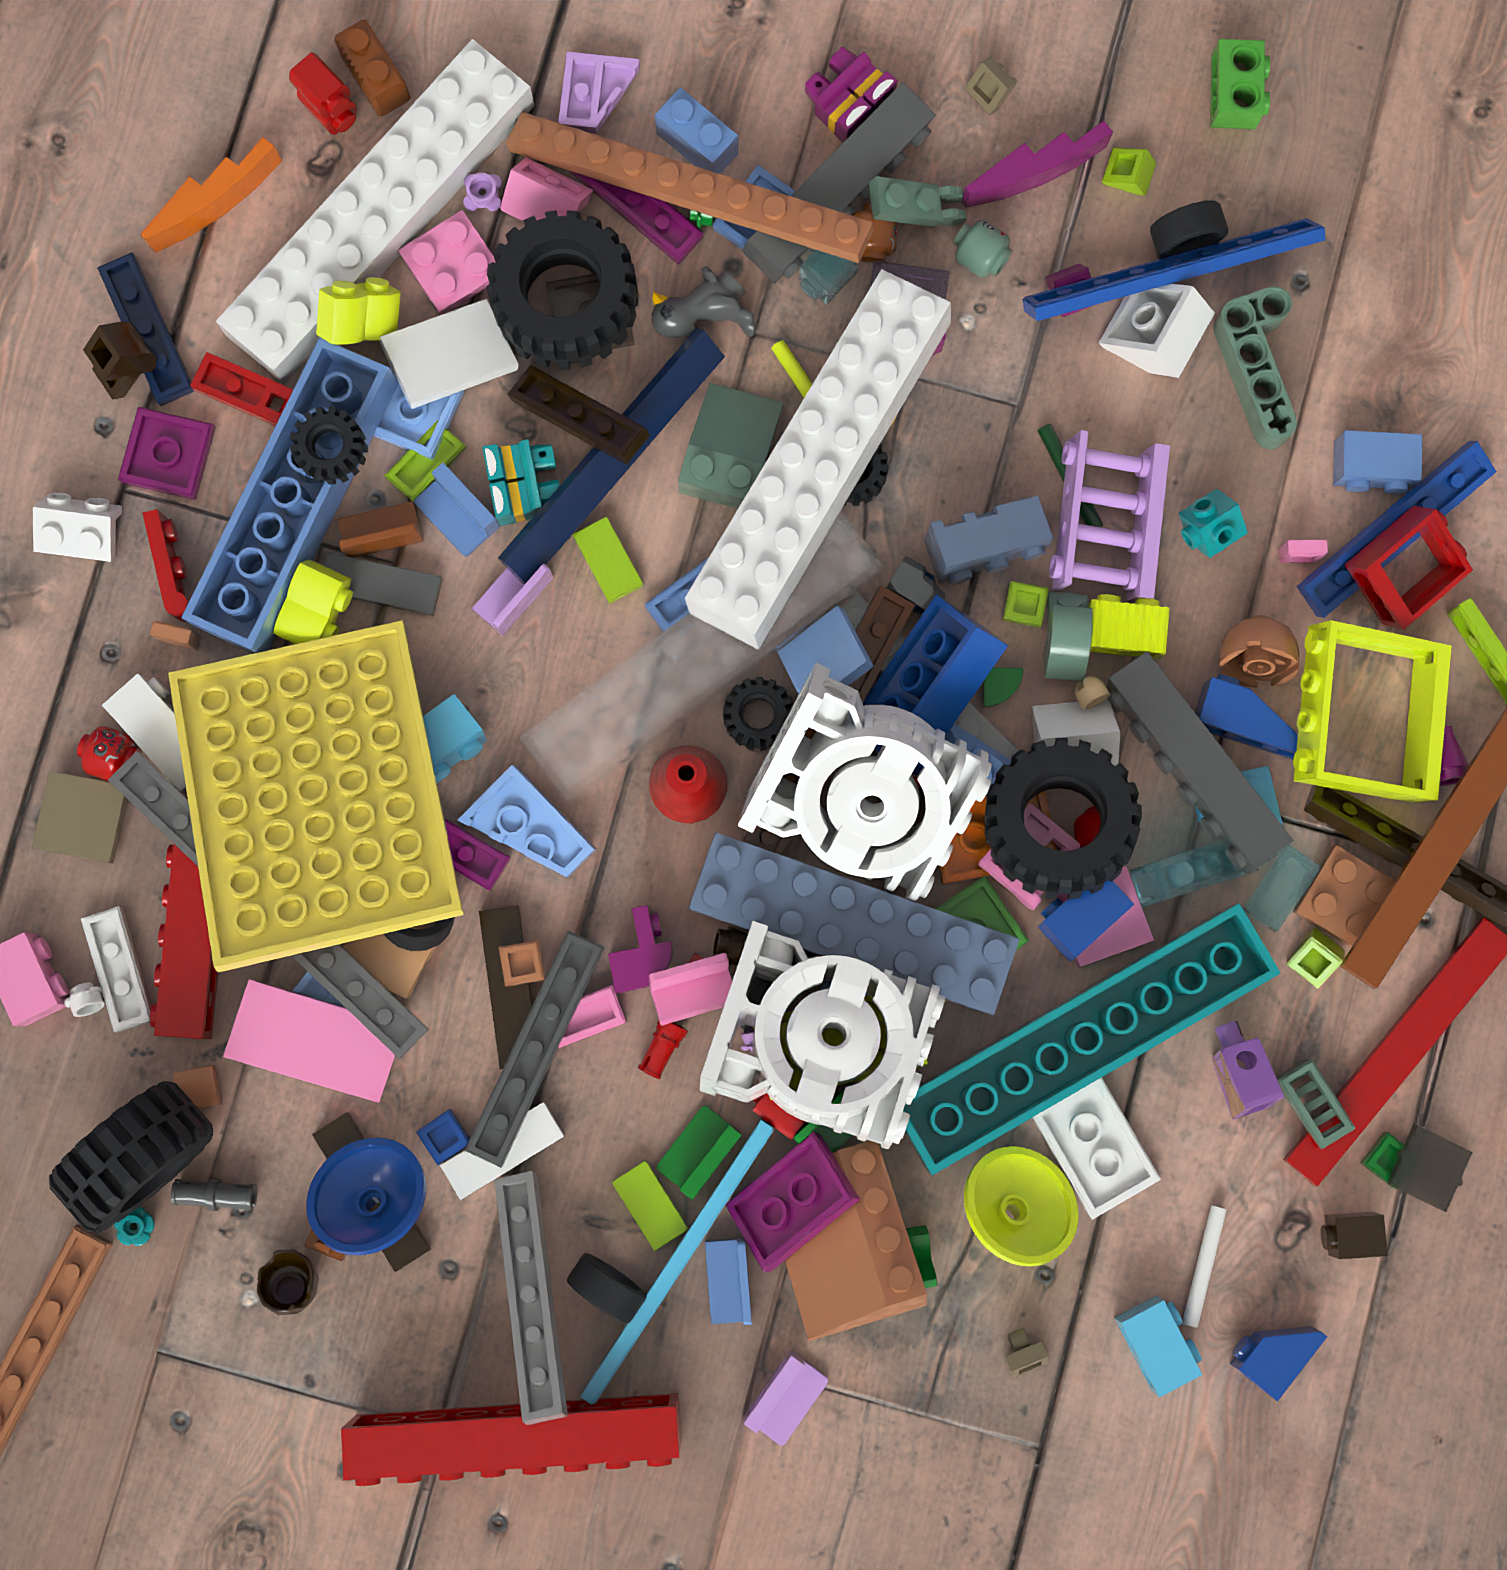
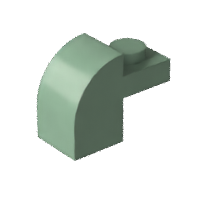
(1067, 636)

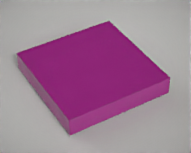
(166, 453)

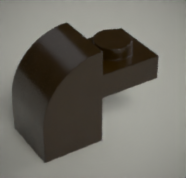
(119, 357)

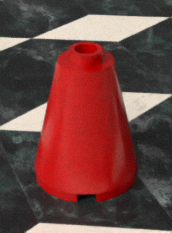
(691, 799)

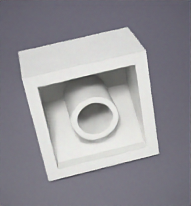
(1158, 328)

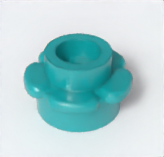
(143, 1232)

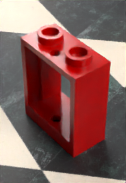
(1377, 587)

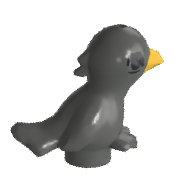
(711, 301)

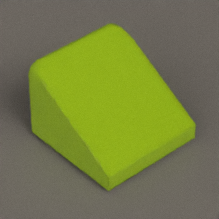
(1130, 170)
(1316, 957)

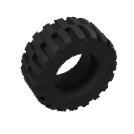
(555, 243)
(1074, 770)
(130, 1156)

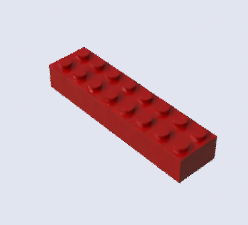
(497, 1439)

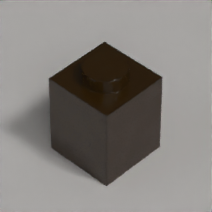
(1354, 1235)

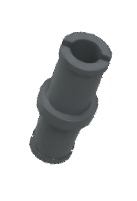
(214, 1194)

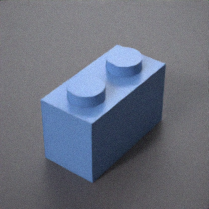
(696, 132)
(1377, 461)

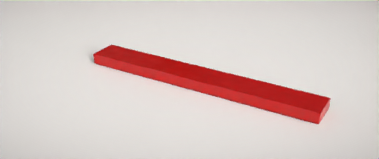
(1404, 1046)

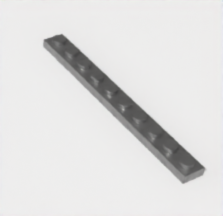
(329, 965)

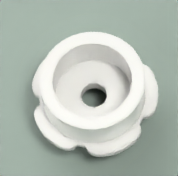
(85, 999)

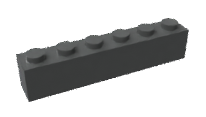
(845, 175)
(1198, 764)

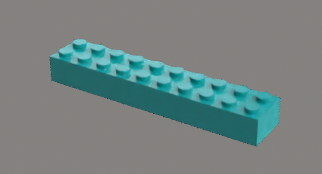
(1086, 1037)

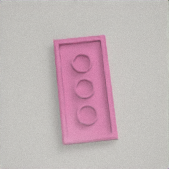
(308, 1041)

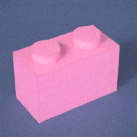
(28, 981)

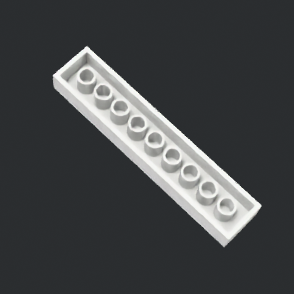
(378, 206)
(819, 459)

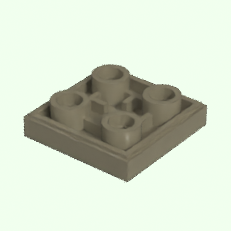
(80, 817)

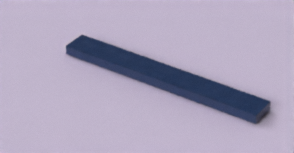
(599, 471)

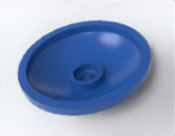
(353, 1183)

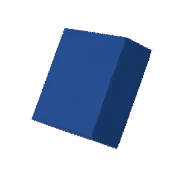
(443, 1136)

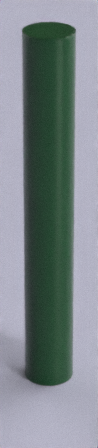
(1055, 449)

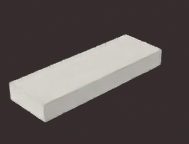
(117, 968)
(471, 1173)

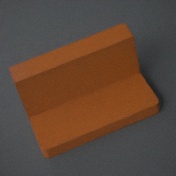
(379, 530)

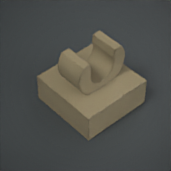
(990, 85)
(1025, 1357)

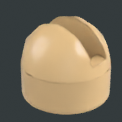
(1091, 692)

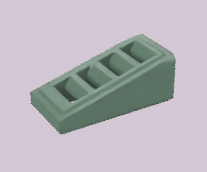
(1326, 1095)

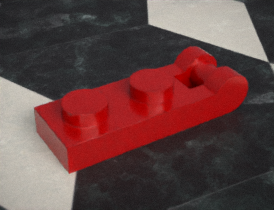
(240, 388)
(169, 567)

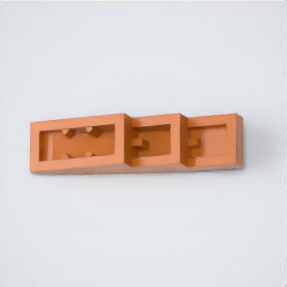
(199, 205)

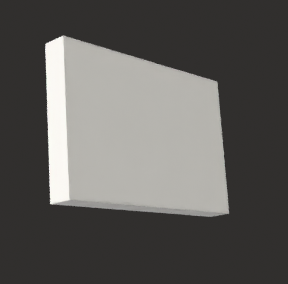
(448, 353)
(1096, 1148)

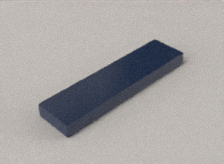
(138, 306)

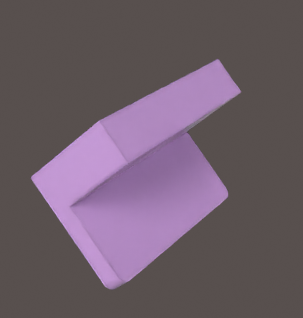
(510, 598)
(785, 1399)

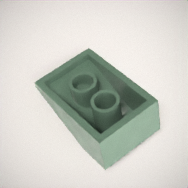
(728, 445)

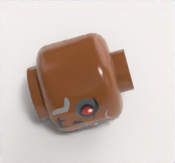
(883, 239)

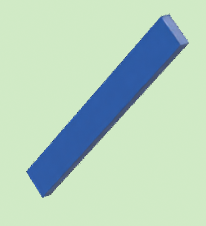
(1173, 269)

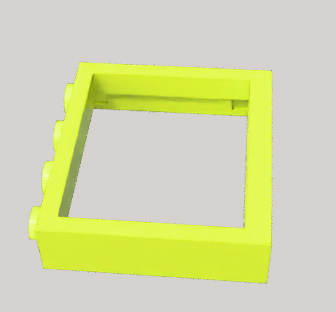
(1425, 712)

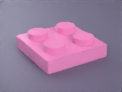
(449, 262)

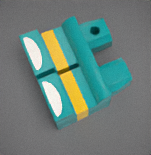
(515, 481)

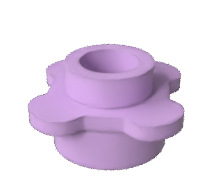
(478, 182)

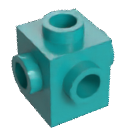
(1212, 523)

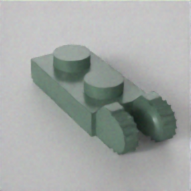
(914, 202)

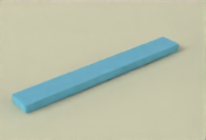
(677, 1261)

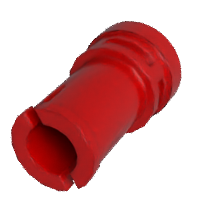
(661, 1048)

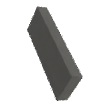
(388, 584)

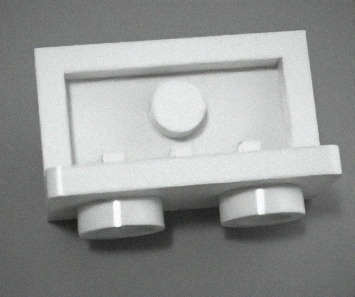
(75, 527)

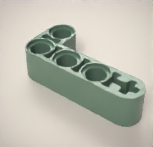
(1263, 372)

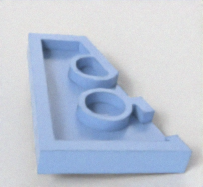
(526, 820)

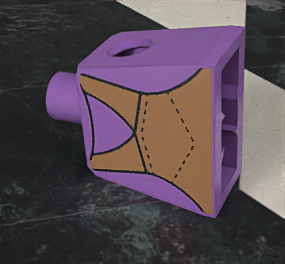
(1248, 1088)

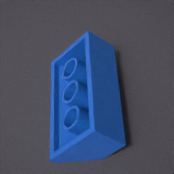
(938, 667)

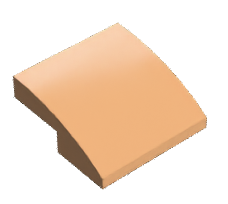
(391, 965)

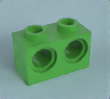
(1232, 83)

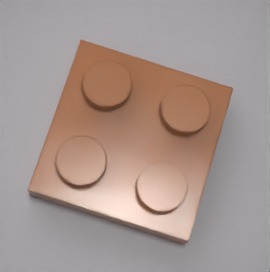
(1343, 895)

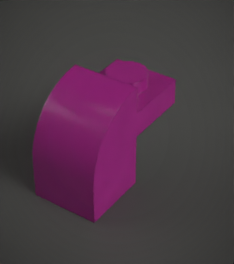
(633, 966)

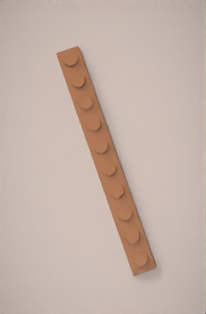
(691, 187)

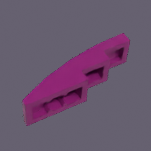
(1025, 170)

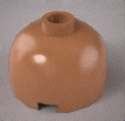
(1260, 651)

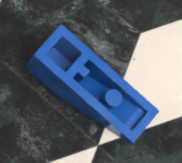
(1243, 717)

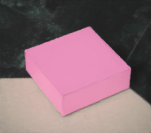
(1303, 551)

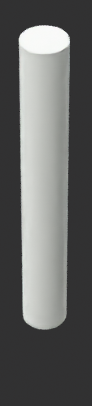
(1204, 1266)

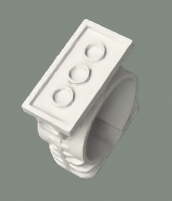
(857, 834)
(868, 1108)

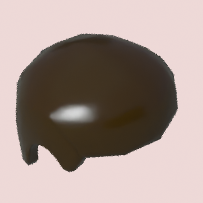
(287, 1282)

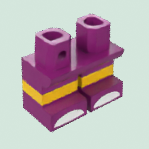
(851, 95)

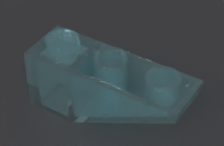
(1183, 873)

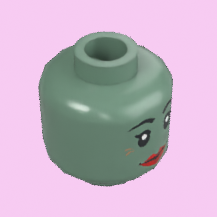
(982, 248)

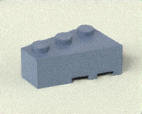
(988, 540)

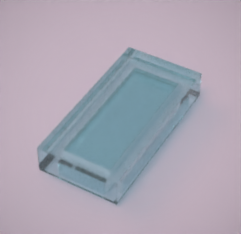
(1281, 888)

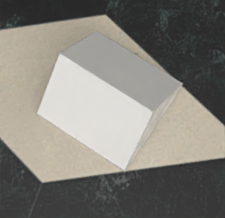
(1071, 722)

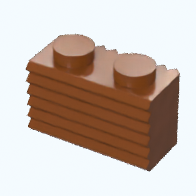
(372, 68)

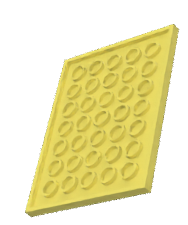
(312, 796)

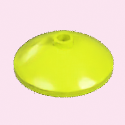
(1034, 1194)

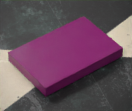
(792, 1202)

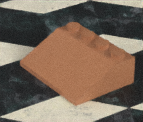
(862, 1260)

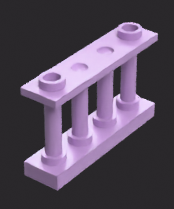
(1145, 504)

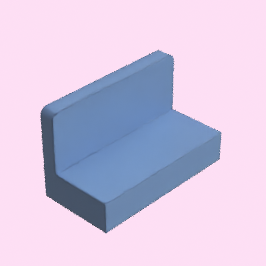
(456, 511)
(728, 1281)

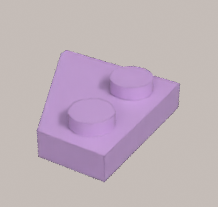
(593, 88)

